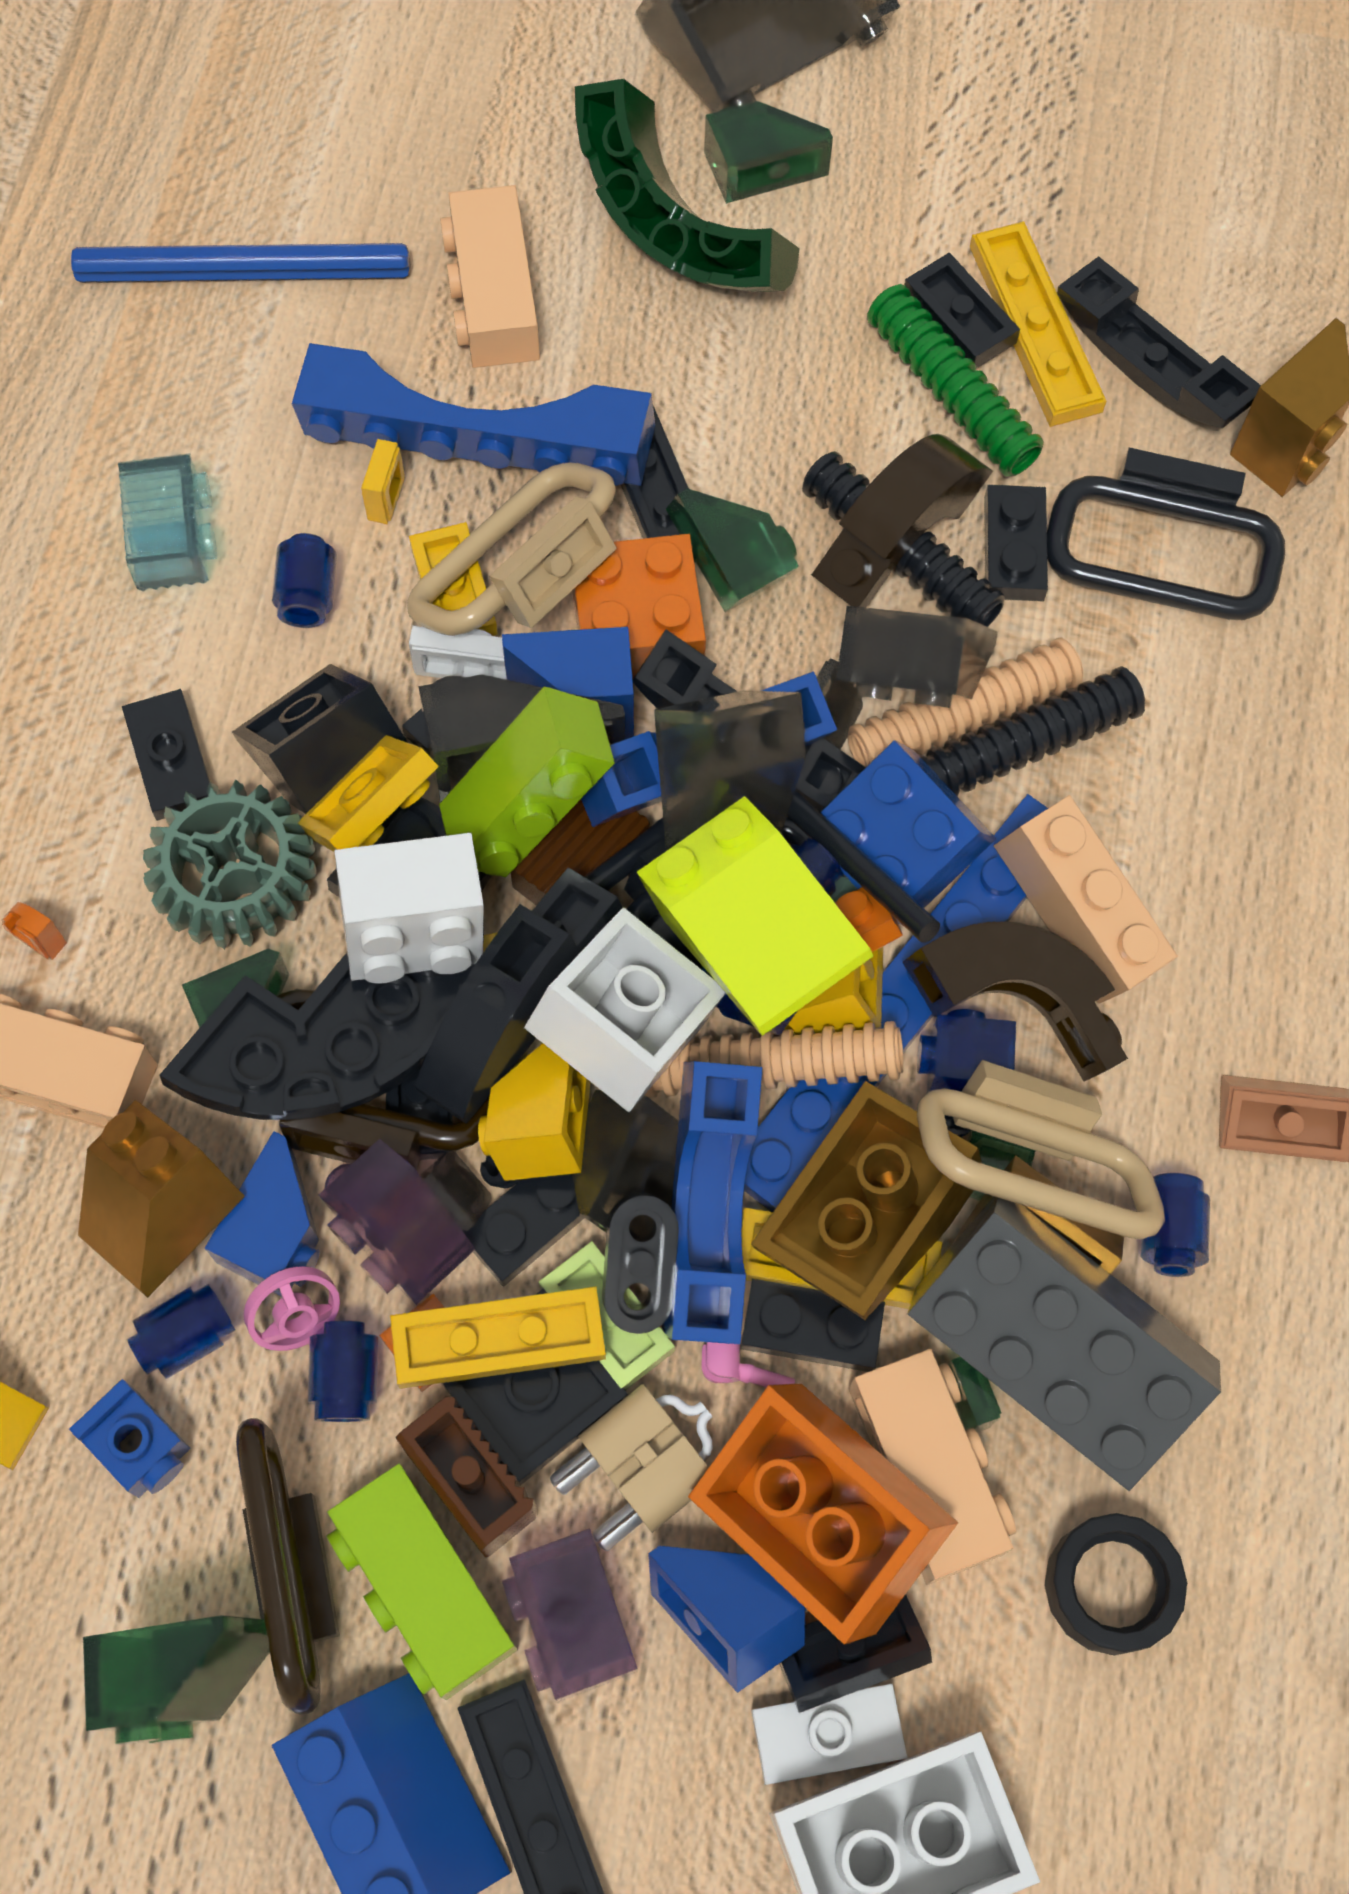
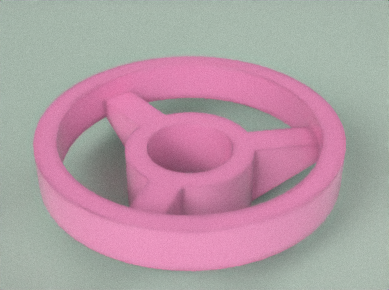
(292, 1333)

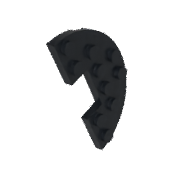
(335, 1051)

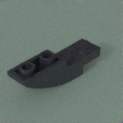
(487, 1018)

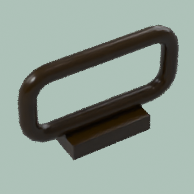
(353, 1131)
(286, 1567)

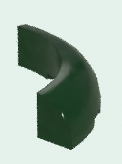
(635, 188)

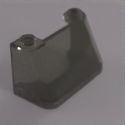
(746, 46)

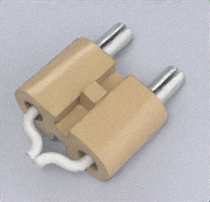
(643, 1459)

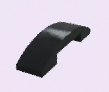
(1150, 353)
(680, 674)

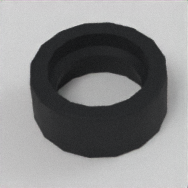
(1167, 1571)

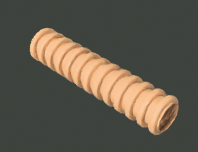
(998, 694)
(798, 1056)

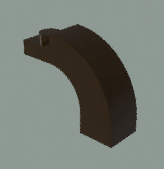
(910, 495)
(1030, 966)

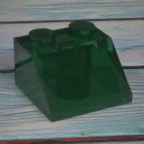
(169, 1676)

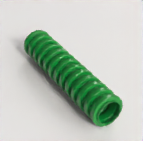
(954, 380)

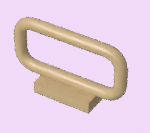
(540, 570)
(1044, 1120)

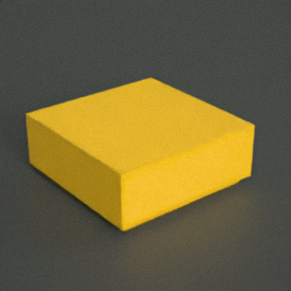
(383, 481)

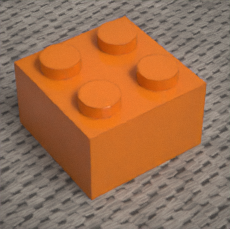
(649, 590)

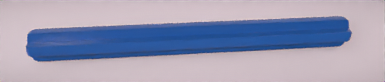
(240, 262)

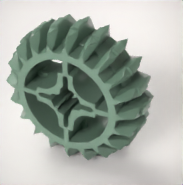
(240, 822)

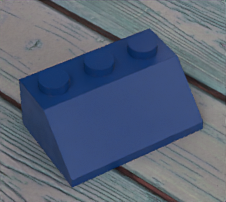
(390, 1798)

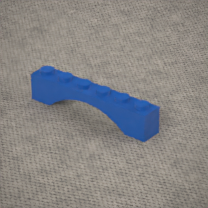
(354, 400)

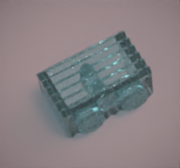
(165, 521)

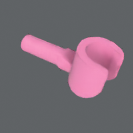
(723, 1365)

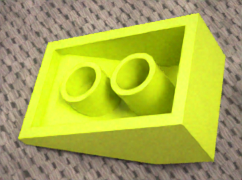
(753, 915)

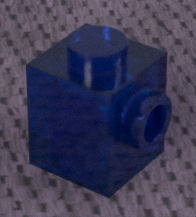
(960, 1044)

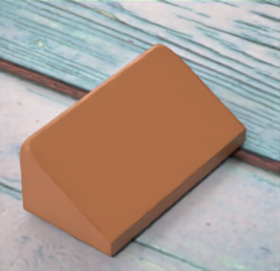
(1284, 1118)

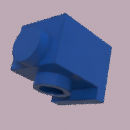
(112, 1420)

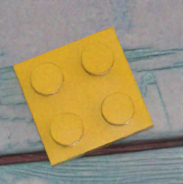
(356, 807)

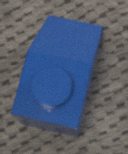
(272, 1222)
(728, 1610)

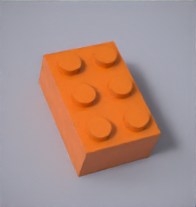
(822, 1511)

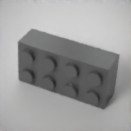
(1066, 1340)

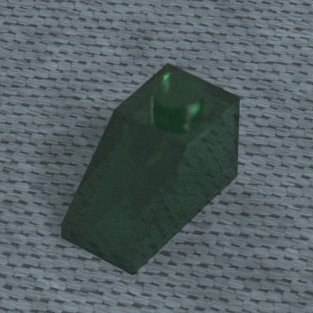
(763, 149)
(733, 545)

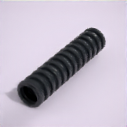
(924, 561)
(1038, 731)

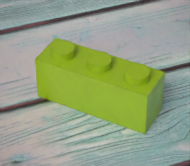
(529, 779)
(418, 1584)

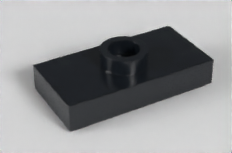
(166, 751)

